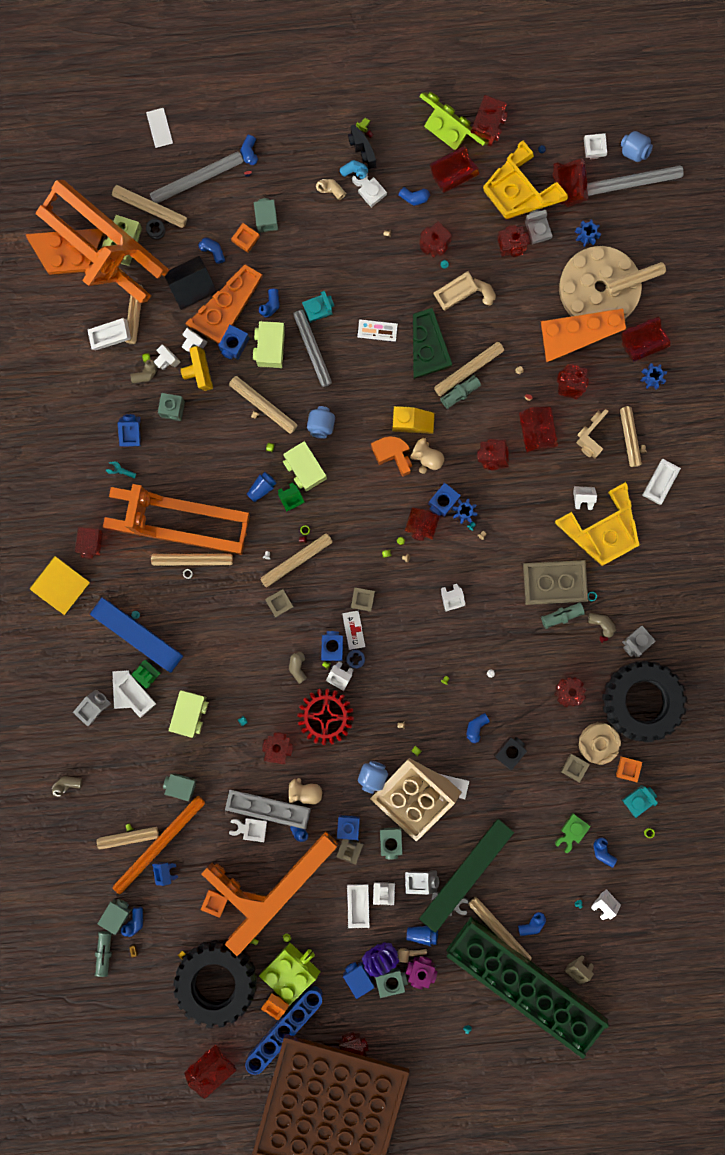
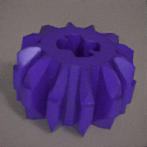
(380, 959)

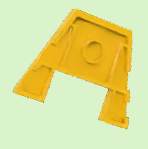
(514, 193)
(609, 536)

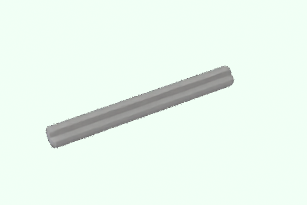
(196, 177)
(635, 180)

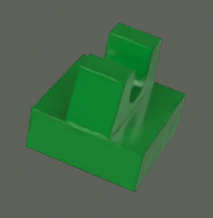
(291, 497)
(146, 674)

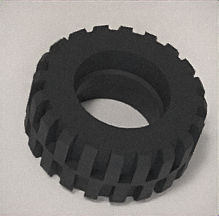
(671, 694)
(202, 1009)

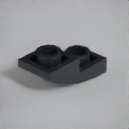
(361, 144)

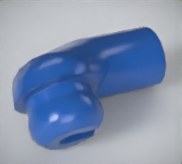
(247, 152)
(416, 197)
(214, 247)
(272, 305)
(474, 727)
(602, 854)
(135, 924)

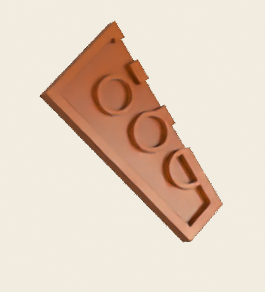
(226, 305)
(575, 332)

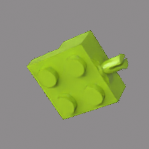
(290, 973)

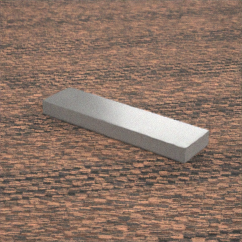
(268, 809)

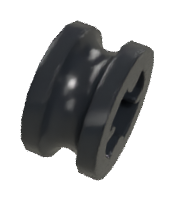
(154, 222)

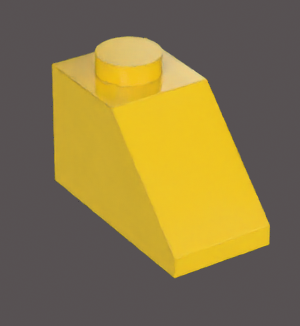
(413, 420)

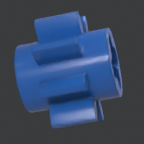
(589, 226)
(650, 381)
(466, 505)

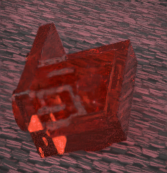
(489, 118)
(453, 169)
(572, 180)
(645, 339)
(538, 428)
(209, 1072)

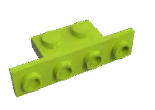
(447, 124)

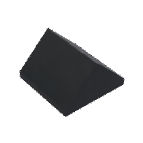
(190, 282)

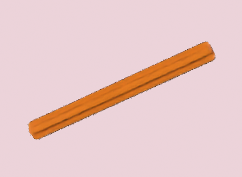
(158, 845)

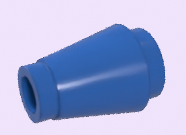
(262, 486)
(422, 935)

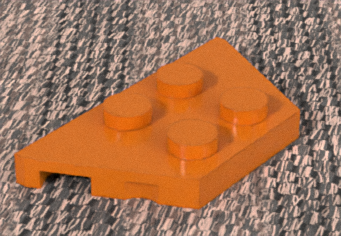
(61, 256)

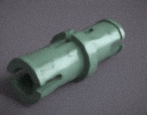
(460, 392)
(562, 615)
(102, 968)

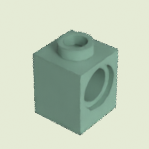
(265, 215)
(171, 407)
(179, 786)
(395, 833)
(115, 916)
(386, 990)

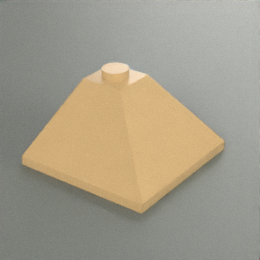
(416, 798)

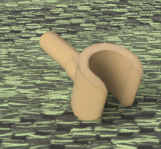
(403, 954)

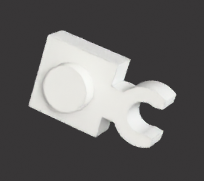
(370, 190)
(253, 829)

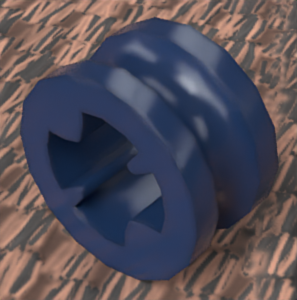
(360, 663)

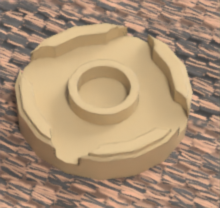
(599, 743)

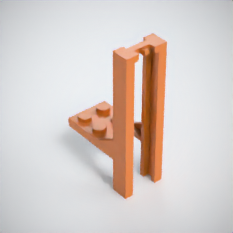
(108, 258)
(135, 519)
(261, 908)

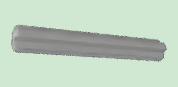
(312, 348)

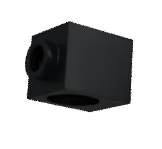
(501, 755)

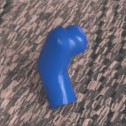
(299, 834)
(534, 926)

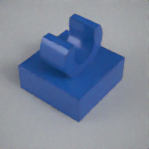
(162, 874)

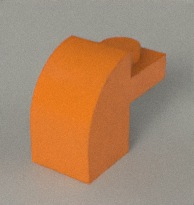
(392, 448)

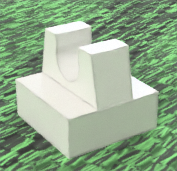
(595, 146)
(193, 340)
(166, 358)
(584, 494)
(453, 599)
(339, 677)
(383, 893)
(607, 904)

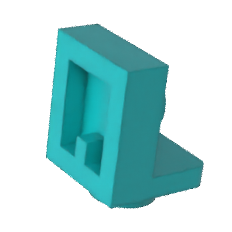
(318, 307)
(640, 800)

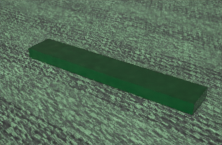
(466, 875)

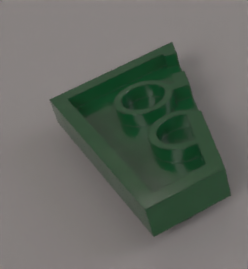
(428, 345)

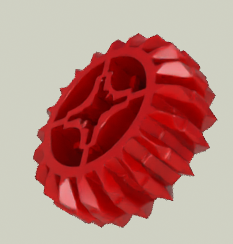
(324, 735)

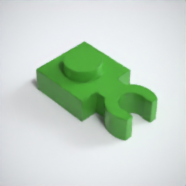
(574, 830)

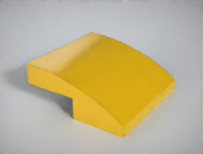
(59, 585)

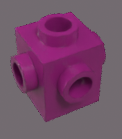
(421, 964)

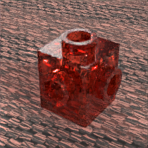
(435, 240)
(513, 241)
(572, 381)
(493, 454)
(422, 524)
(563, 695)
(277, 756)

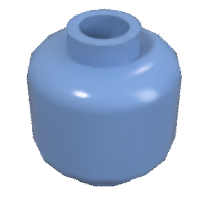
(636, 146)
(321, 422)
(372, 776)

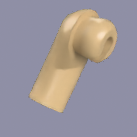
(330, 186)
(487, 291)

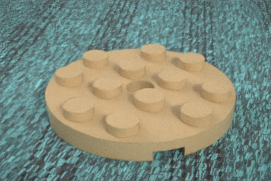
(594, 266)

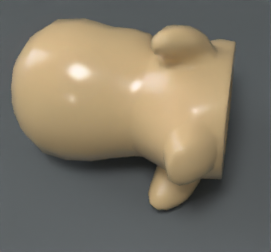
(428, 457)
(304, 793)

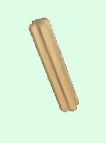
(636, 277)
(133, 318)
(630, 436)
(127, 838)

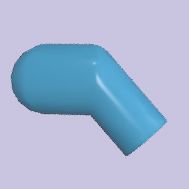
(354, 166)

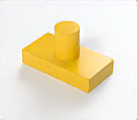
(198, 369)

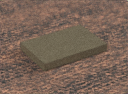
(555, 582)

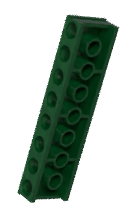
(527, 987)

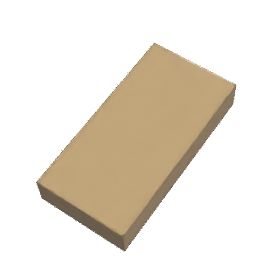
(456, 291)

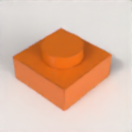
(245, 237)
(629, 769)
(214, 903)
(275, 1006)

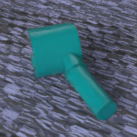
(118, 469)

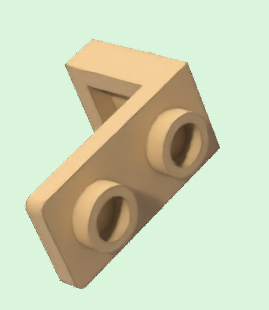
(589, 446)

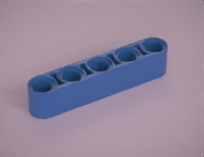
(136, 635)
(277, 1037)

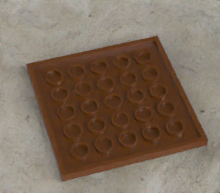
(329, 1102)

